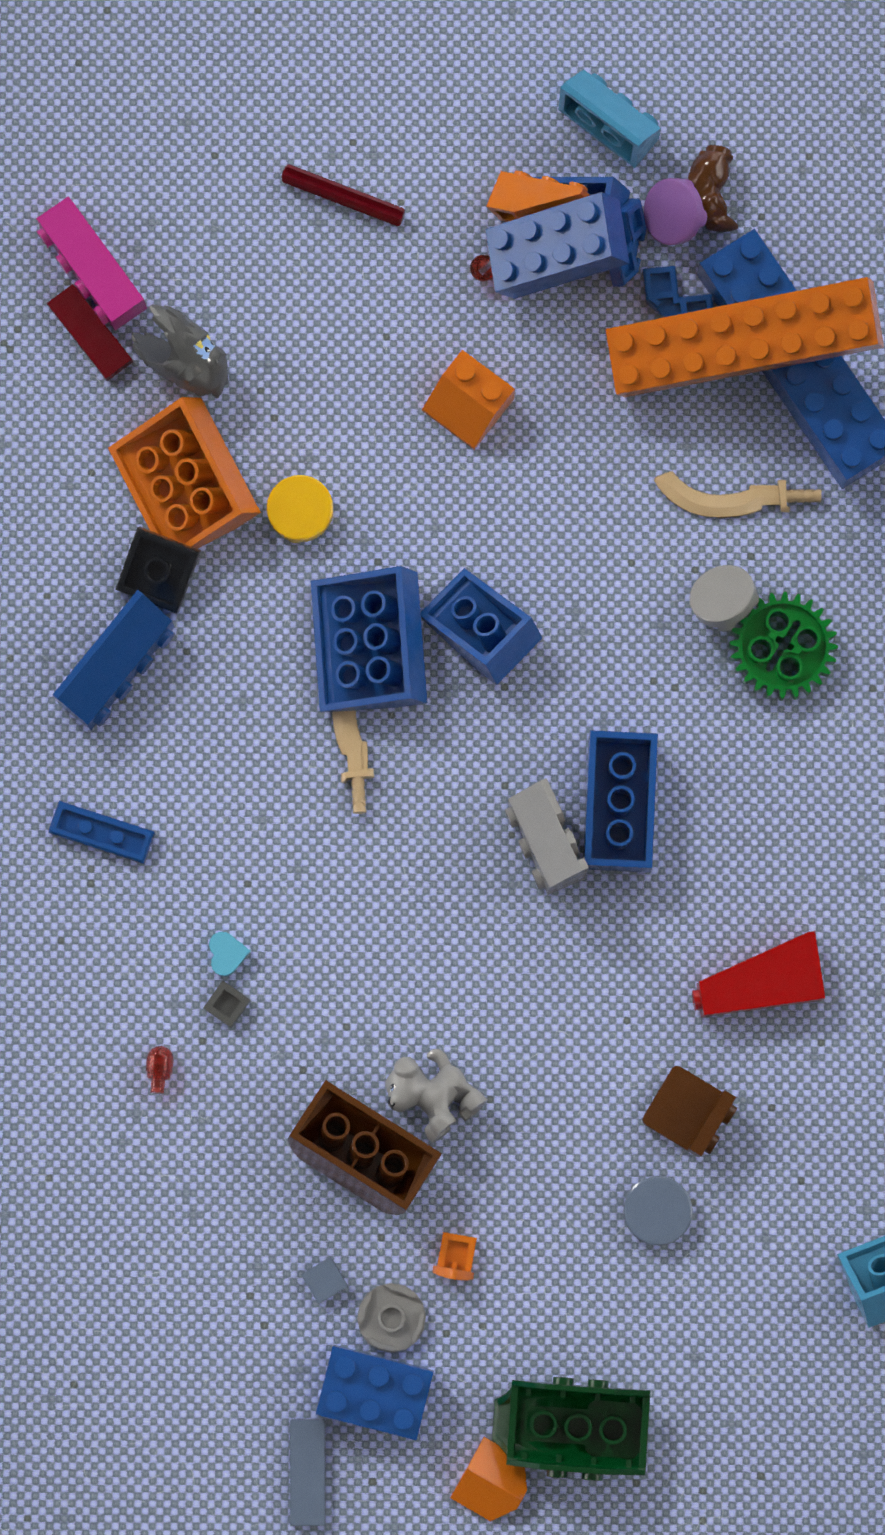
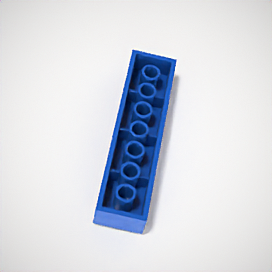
(819, 393)

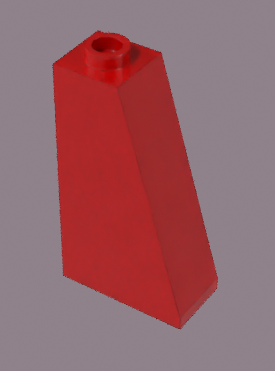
(769, 980)

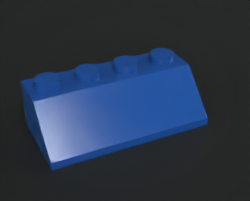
(114, 661)

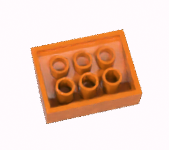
(184, 475)

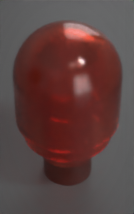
(159, 1068)

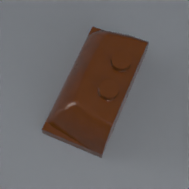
(362, 1150)

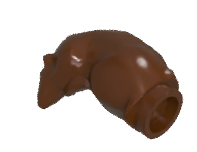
(709, 175)

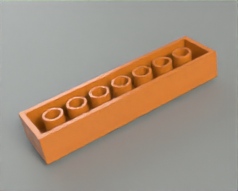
(745, 337)

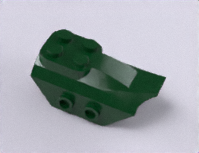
(573, 1428)

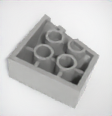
(544, 839)

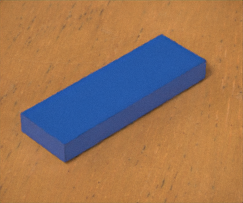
(101, 832)

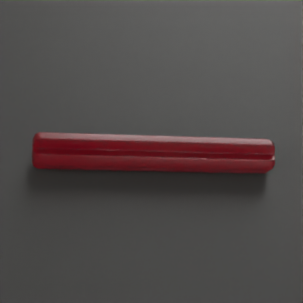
(343, 195)

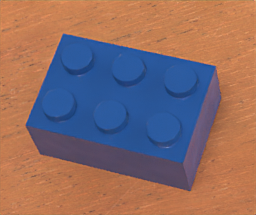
(374, 1392)

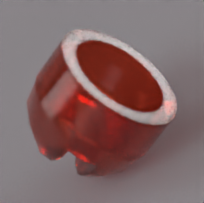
(477, 264)

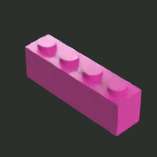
(91, 263)

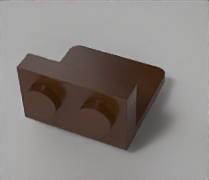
(689, 1111)

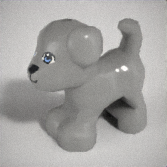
(410, 1088)

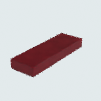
(89, 332)

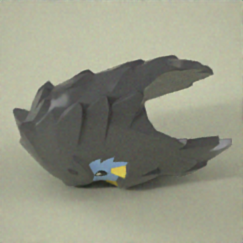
(187, 357)

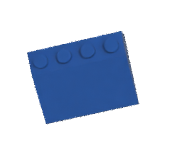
(369, 640)

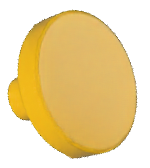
(300, 508)

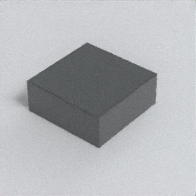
(227, 1004)

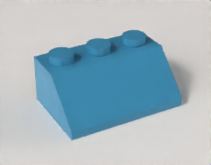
(608, 117)
(866, 1278)

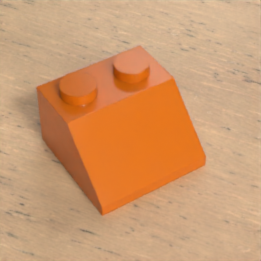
(469, 399)

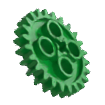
(808, 661)

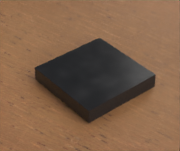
(158, 569)

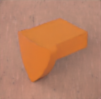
(455, 1257)

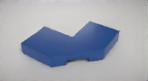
(634, 231)
(663, 294)

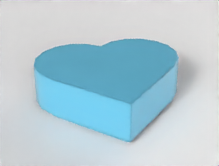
(227, 953)

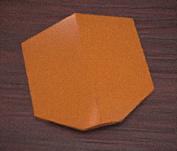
(489, 1484)

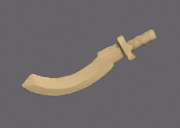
(732, 504)
(356, 750)

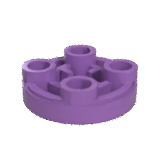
(674, 211)

